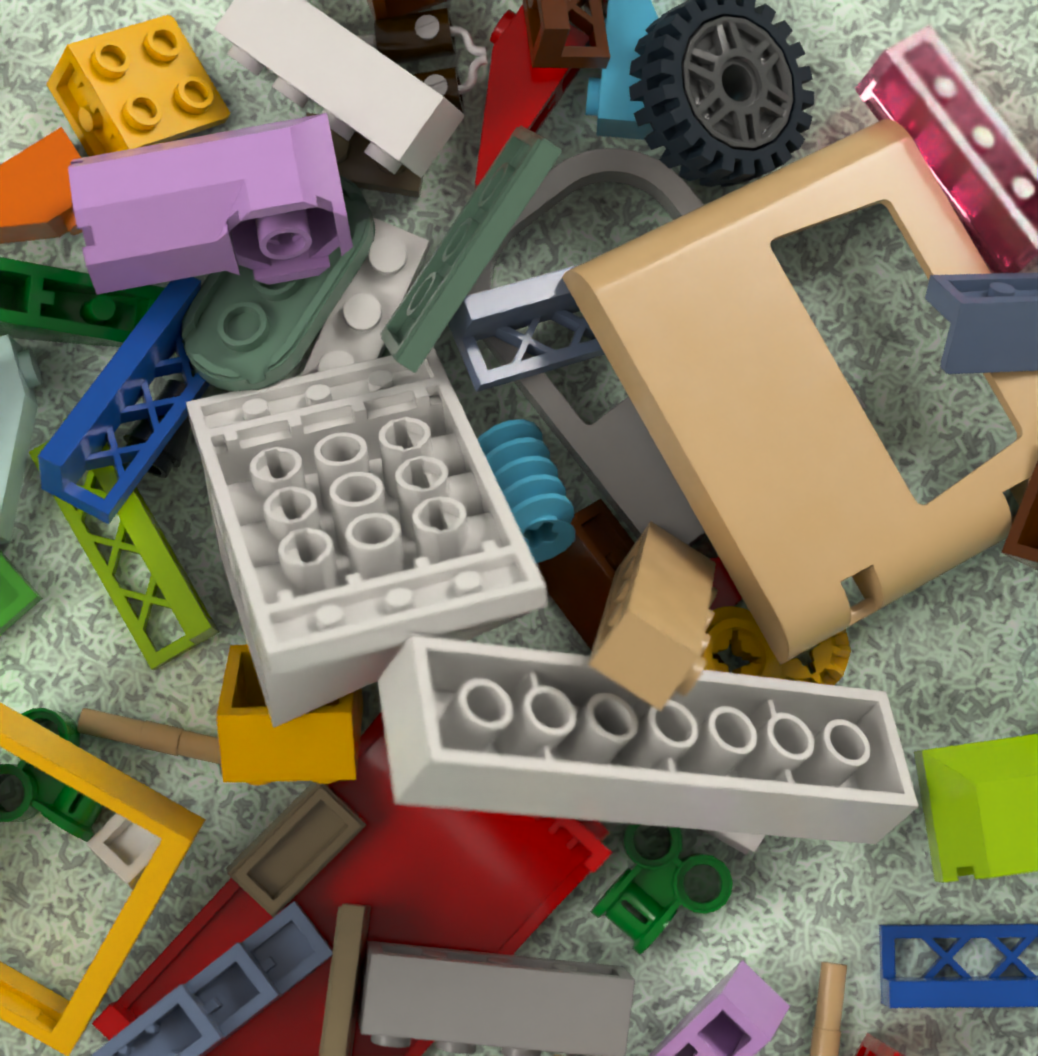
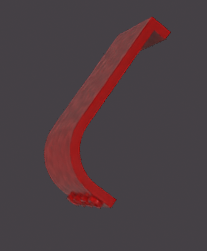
(429, 881)

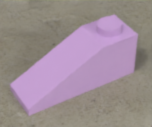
(729, 1020)

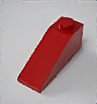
(516, 90)

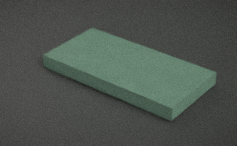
(468, 246)

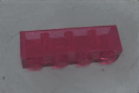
(964, 144)

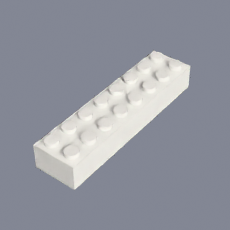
(568, 742)

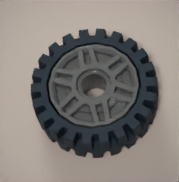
(721, 90)

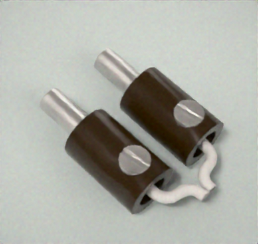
(427, 37)

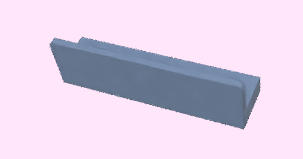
(989, 320)

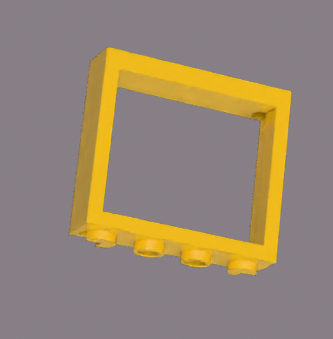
(27, 1002)

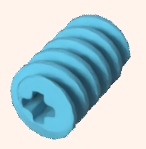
(530, 486)

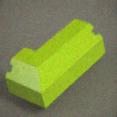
(981, 807)

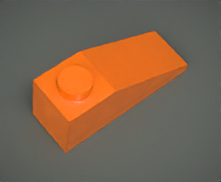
(38, 191)

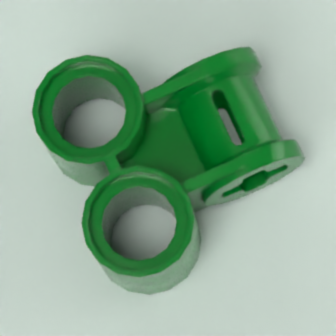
(46, 794)
(657, 889)

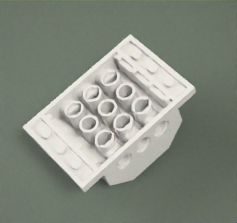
(353, 520)

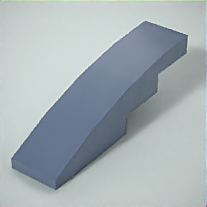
(227, 991)

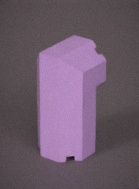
(213, 203)

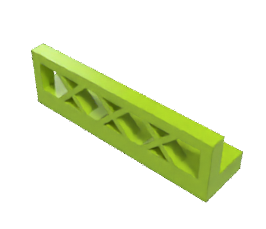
(159, 558)

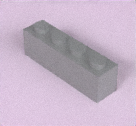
(493, 1001)

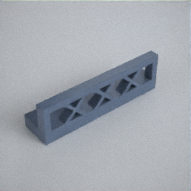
(516, 306)

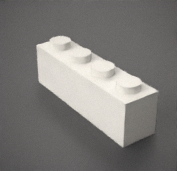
(345, 77)

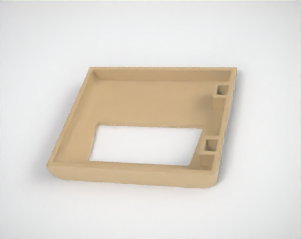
(762, 413)

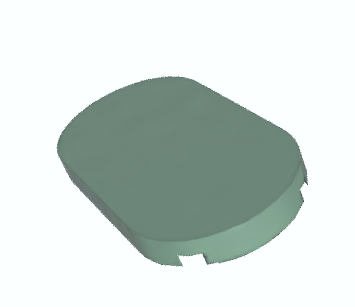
(256, 332)

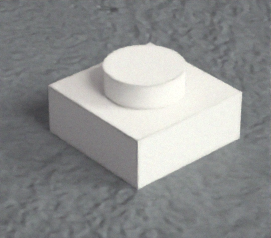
(124, 848)

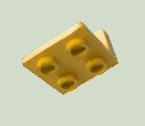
(135, 88)

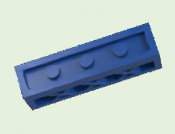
(112, 402)
(964, 990)

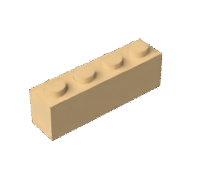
(656, 618)

